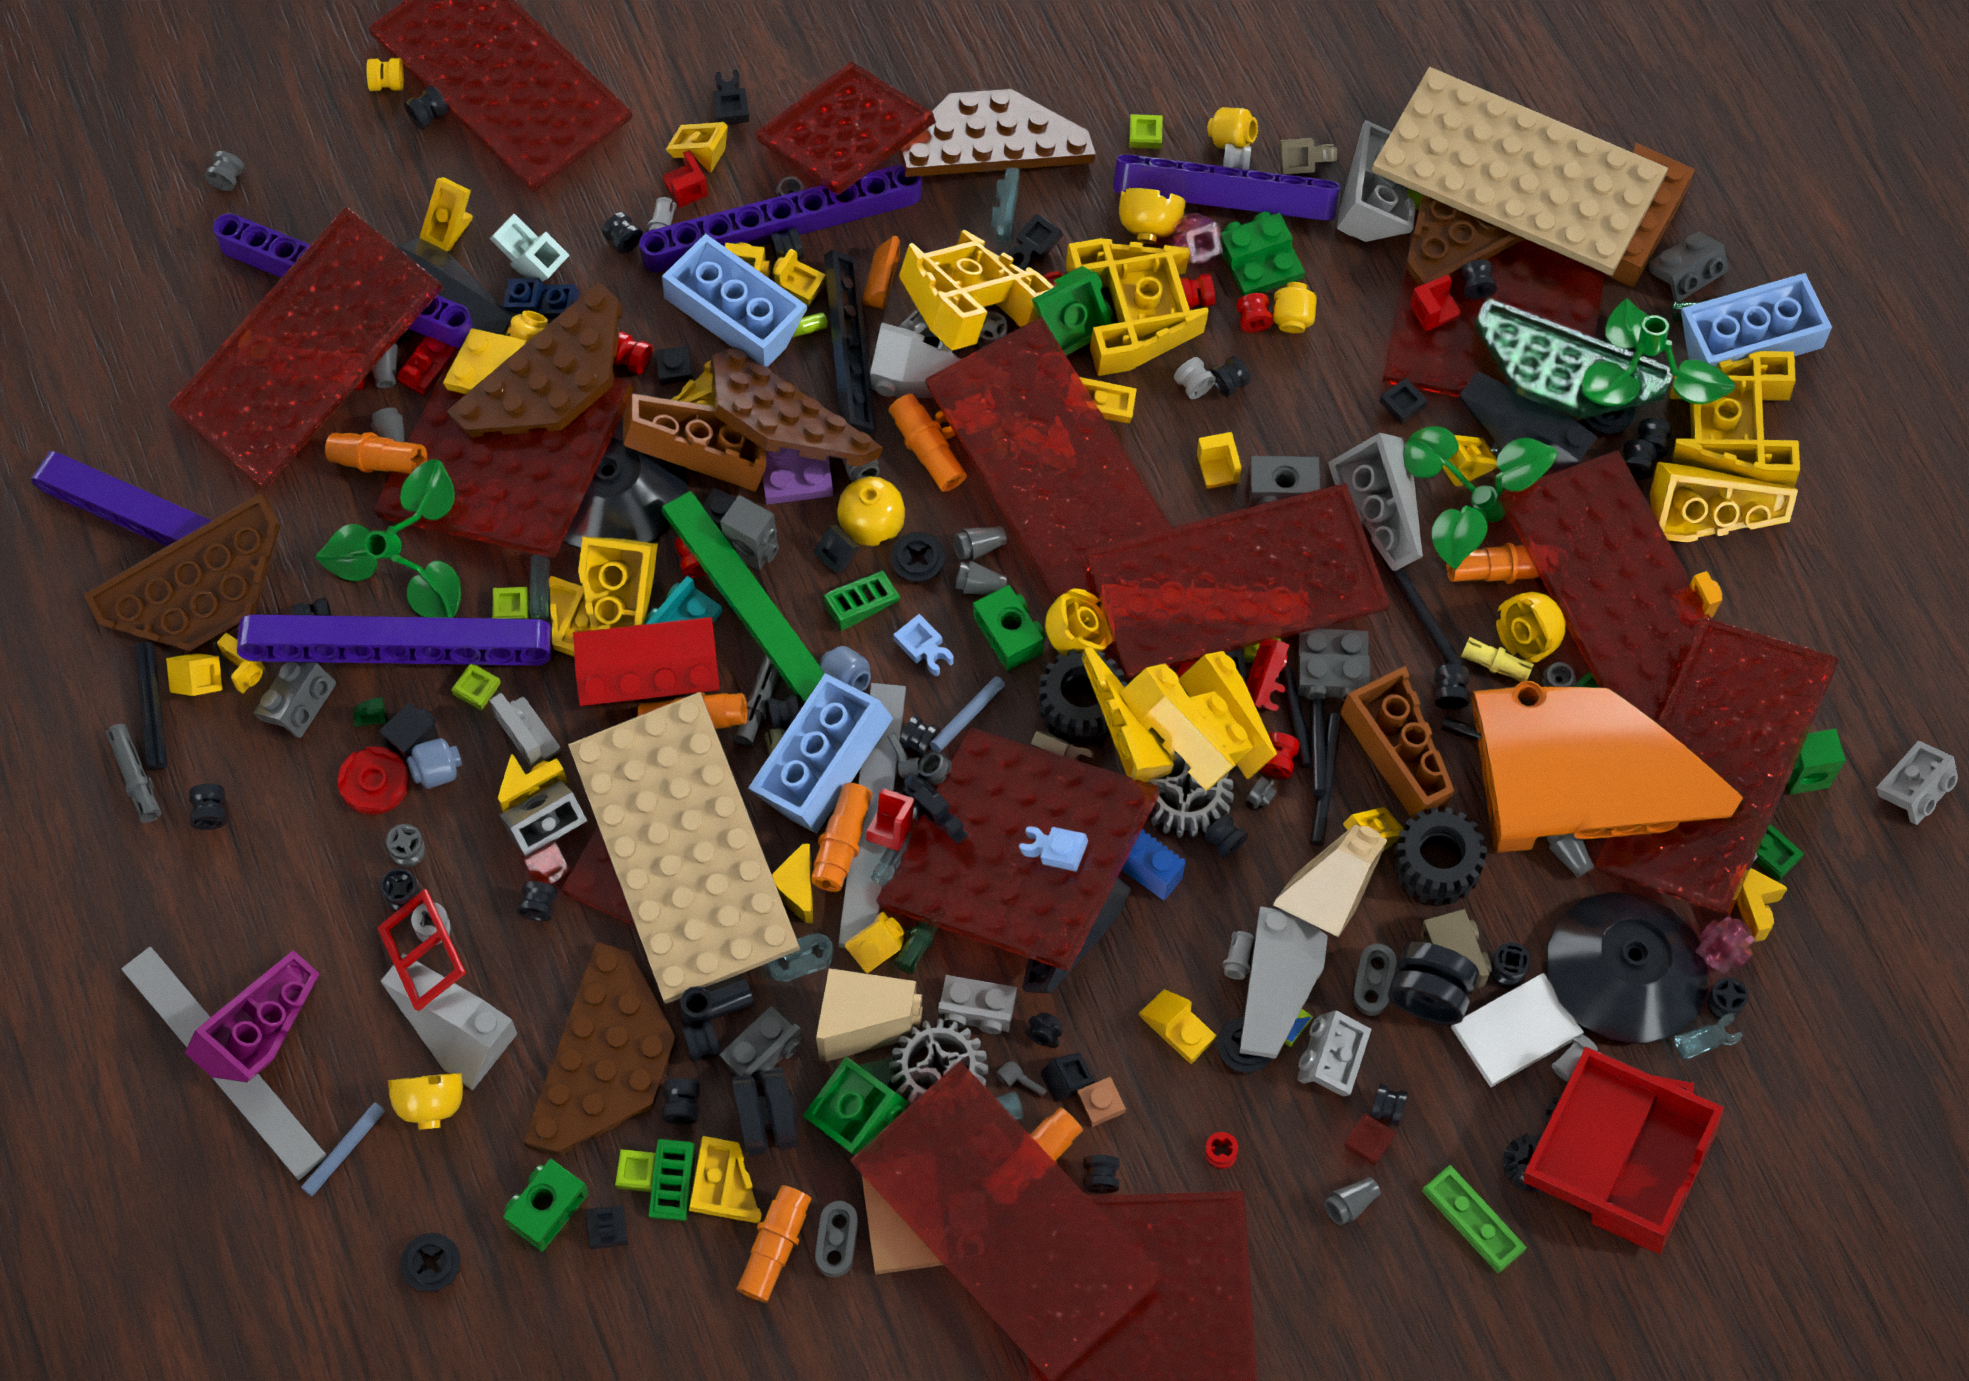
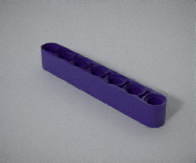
(1229, 186)
(115, 500)

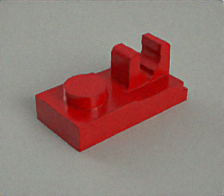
(425, 365)
(1267, 665)

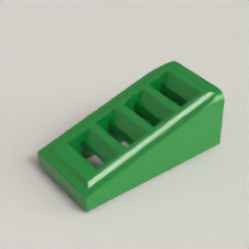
(848, 618)
(672, 1148)

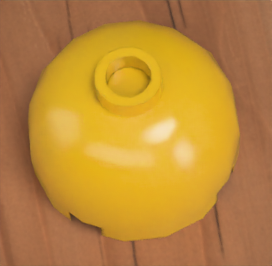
(1150, 214)
(871, 510)
(1077, 623)
(1531, 625)
(426, 1098)

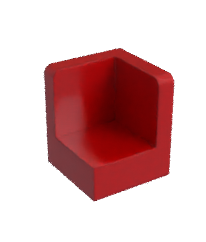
(687, 182)
(1434, 303)
(892, 820)

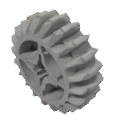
(1181, 819)
(924, 1072)

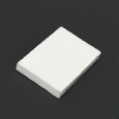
(1516, 1030)

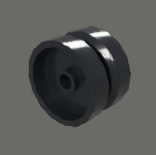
(1433, 983)
(767, 1111)

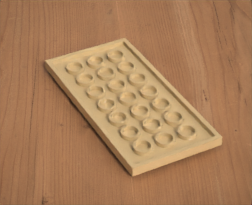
(1520, 170)
(683, 847)

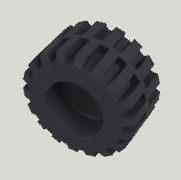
(1065, 718)
(1445, 830)

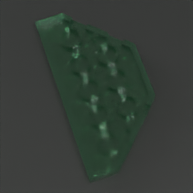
(1549, 360)

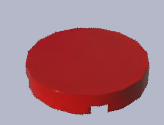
(373, 780)

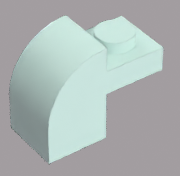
(529, 254)

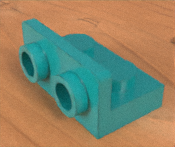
(684, 603)

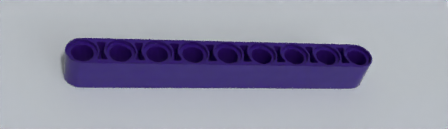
(794, 206)
(279, 252)
(394, 640)

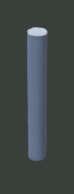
(967, 714)
(343, 1149)

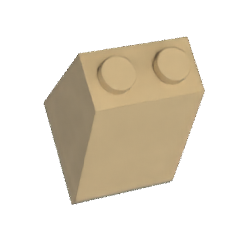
(1334, 881)
(865, 1013)

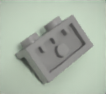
(525, 729)
(1919, 780)
(977, 1004)
(1334, 1052)

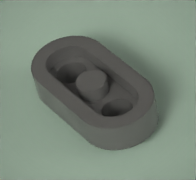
(1374, 981)
(836, 1240)

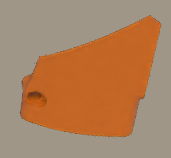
(1586, 768)

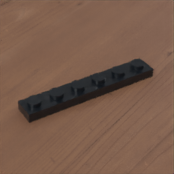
(849, 341)

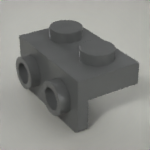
(1690, 264)
(295, 696)

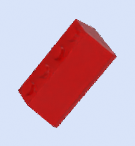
(646, 661)

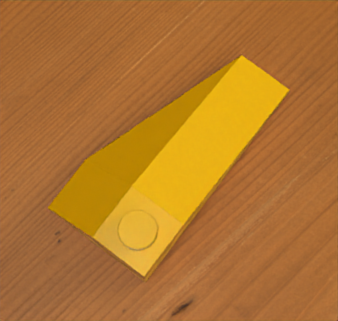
(1707, 502)
(616, 580)
(1138, 749)

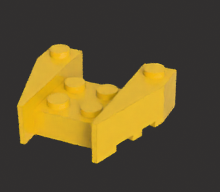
(962, 279)
(1145, 298)
(1730, 431)
(1210, 727)

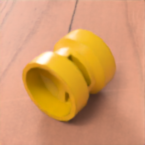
(385, 74)

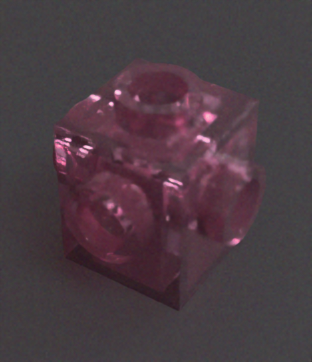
(1206, 239)
(1726, 944)

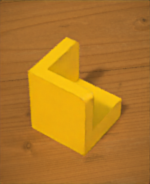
(1218, 460)
(194, 674)

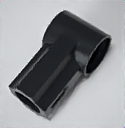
(718, 998)

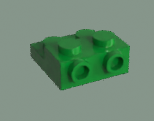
(1260, 254)
(1074, 308)
(854, 1107)

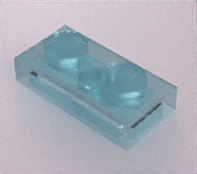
(1006, 191)

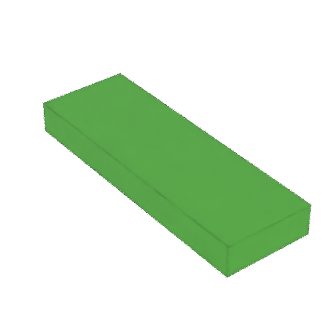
(1474, 1219)

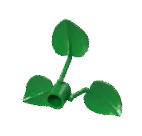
(1632, 328)
(1457, 532)
(354, 549)

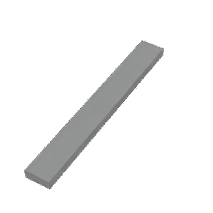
(876, 773)
(253, 1099)

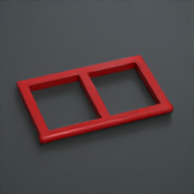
(402, 964)

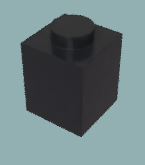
(408, 729)

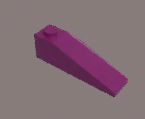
(254, 1024)

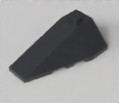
(458, 285)
(1517, 417)
(1044, 977)

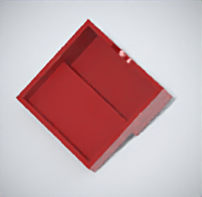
(1624, 1148)

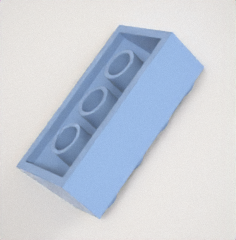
(733, 300)
(1762, 318)
(821, 752)

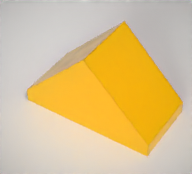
(795, 883)

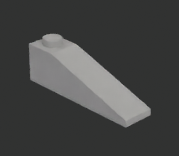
(1370, 203)
(905, 362)
(1383, 496)
(1282, 974)
(456, 1026)

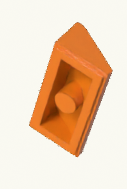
(882, 274)

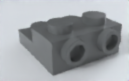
(1332, 663)

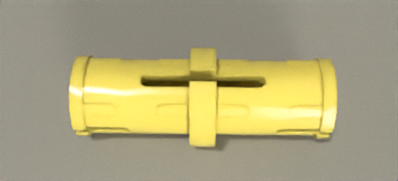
(1497, 660)

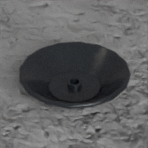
(628, 500)
(1614, 993)

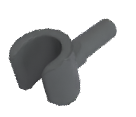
(905, 765)
(1011, 1072)

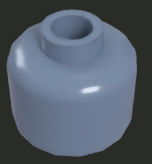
(847, 667)
(434, 763)

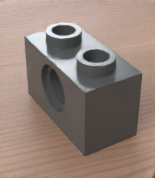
(1268, 471)
(751, 532)
(543, 818)

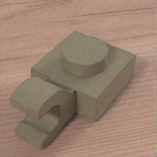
(1300, 155)
(1058, 746)

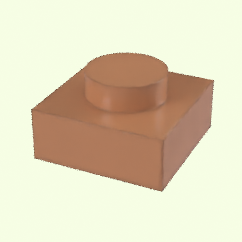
(1101, 1101)

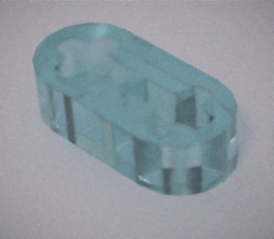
(806, 964)

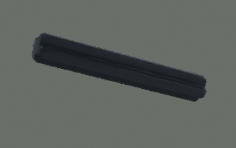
(150, 706)

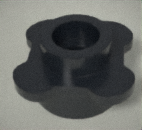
(1045, 1030)

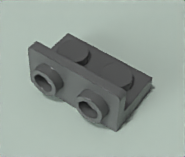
(762, 1045)

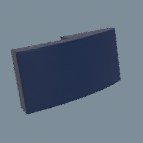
(533, 295)

